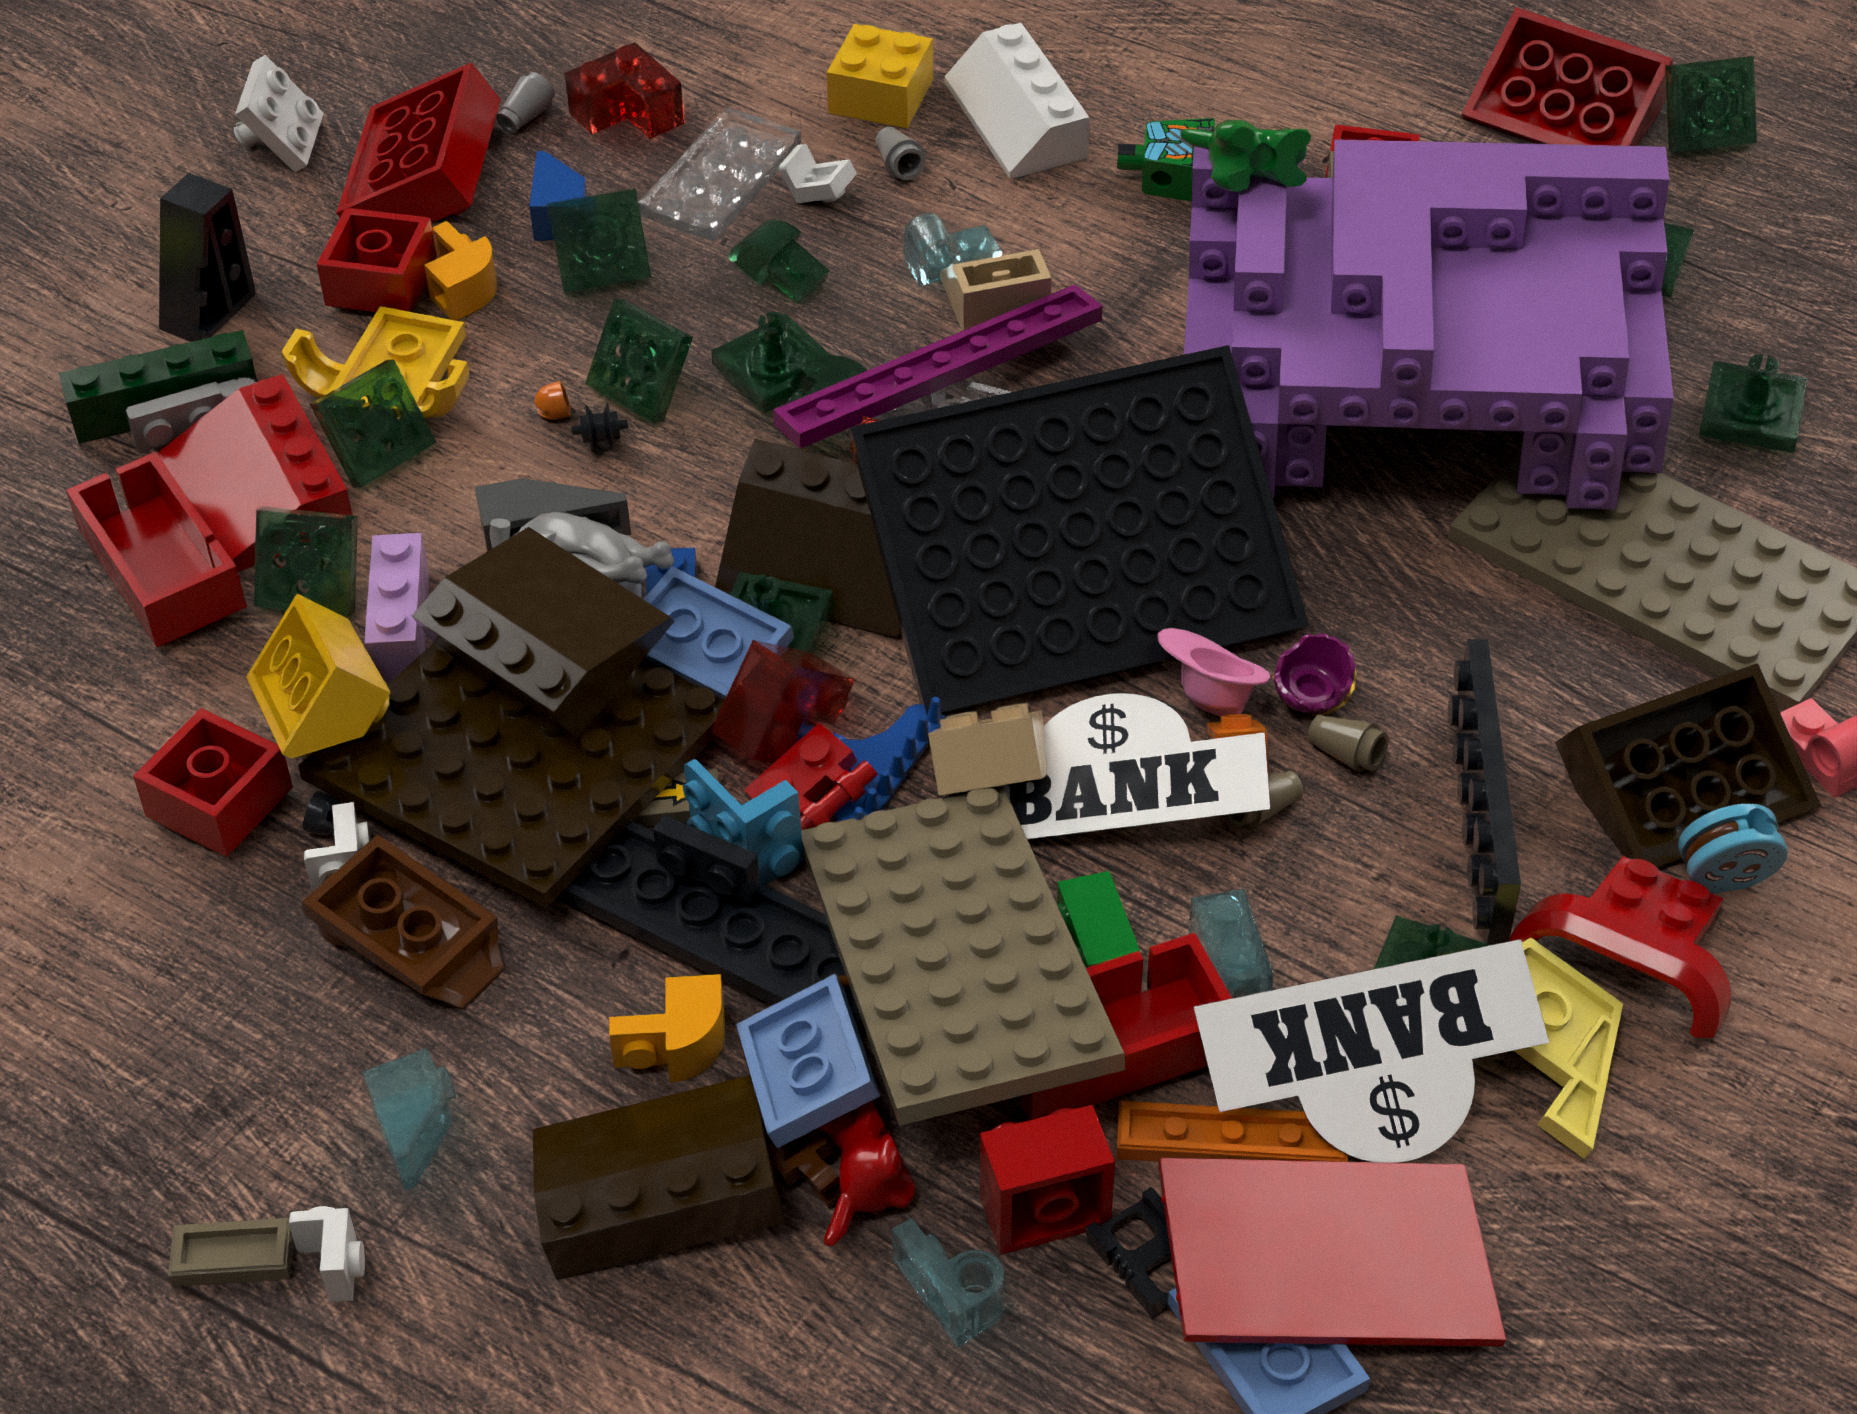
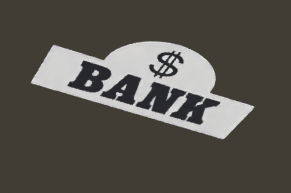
(1134, 765)
(1376, 1050)

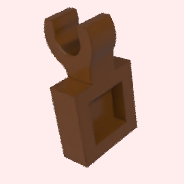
(805, 1159)

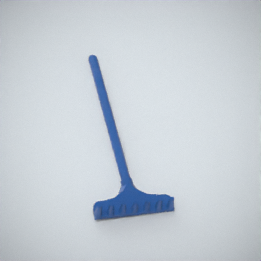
(890, 754)

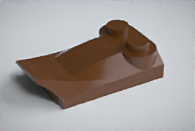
(409, 923)

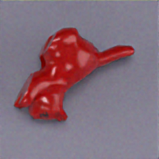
(869, 1170)

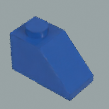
(551, 183)

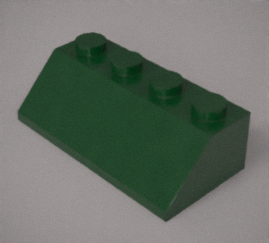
(103, 391)

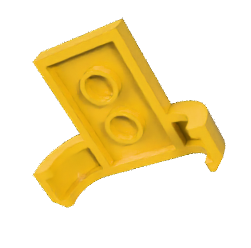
(417, 343)

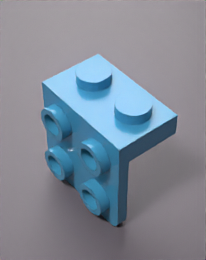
(763, 825)

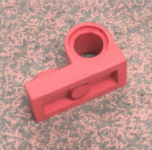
(1824, 745)

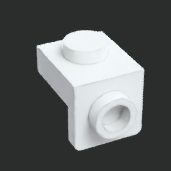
(815, 181)
(349, 839)
(333, 1235)

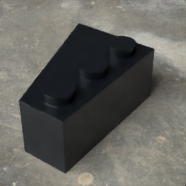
(202, 259)

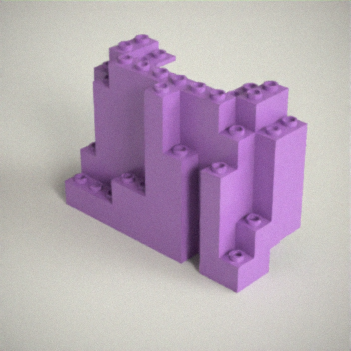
(1446, 299)

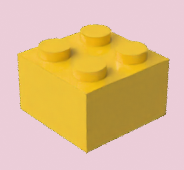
(880, 75)

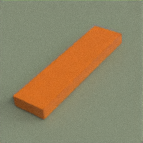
(1202, 1132)

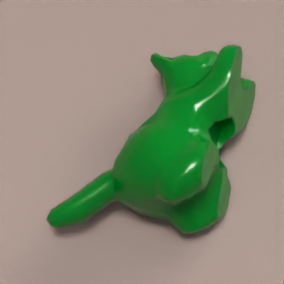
(1245, 152)

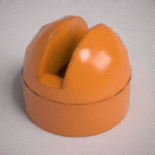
(553, 401)

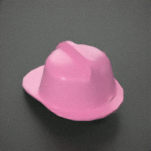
(1210, 674)

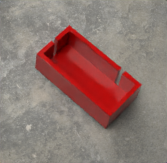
(157, 550)
(1152, 1026)

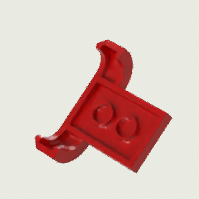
(1647, 925)

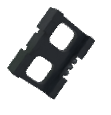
(1136, 1263)

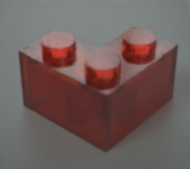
(625, 87)
(774, 696)

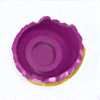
(1316, 675)

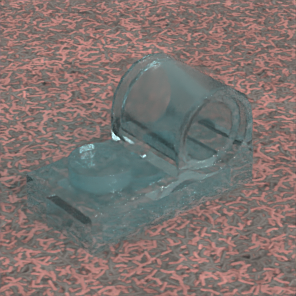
(932, 248)
(944, 1282)

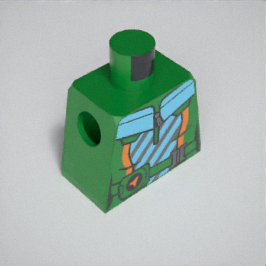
(1164, 157)

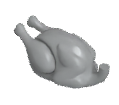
(595, 544)

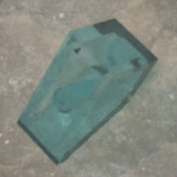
(411, 1110)

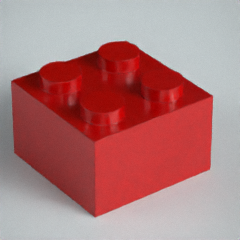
(376, 260)
(213, 782)
(1045, 1178)

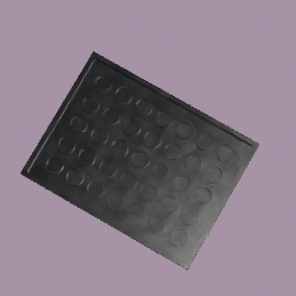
(1073, 526)

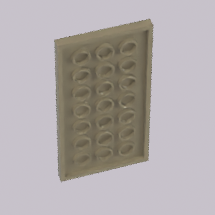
(1678, 575)
(957, 955)

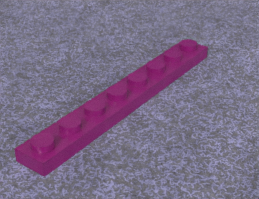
(936, 366)

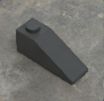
(526, 498)

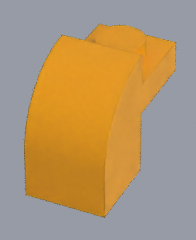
(462, 274)
(683, 1038)

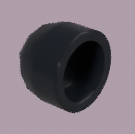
(319, 814)

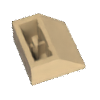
(995, 285)
(988, 751)

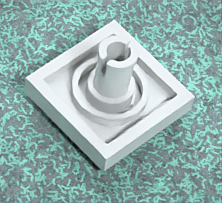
(277, 114)

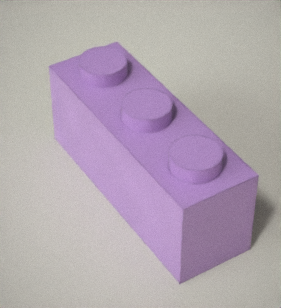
(394, 593)

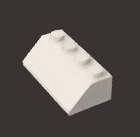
(1019, 103)

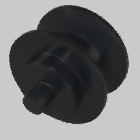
(599, 427)

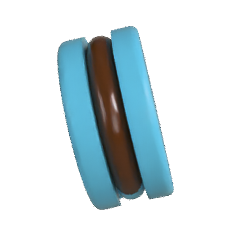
(1733, 847)

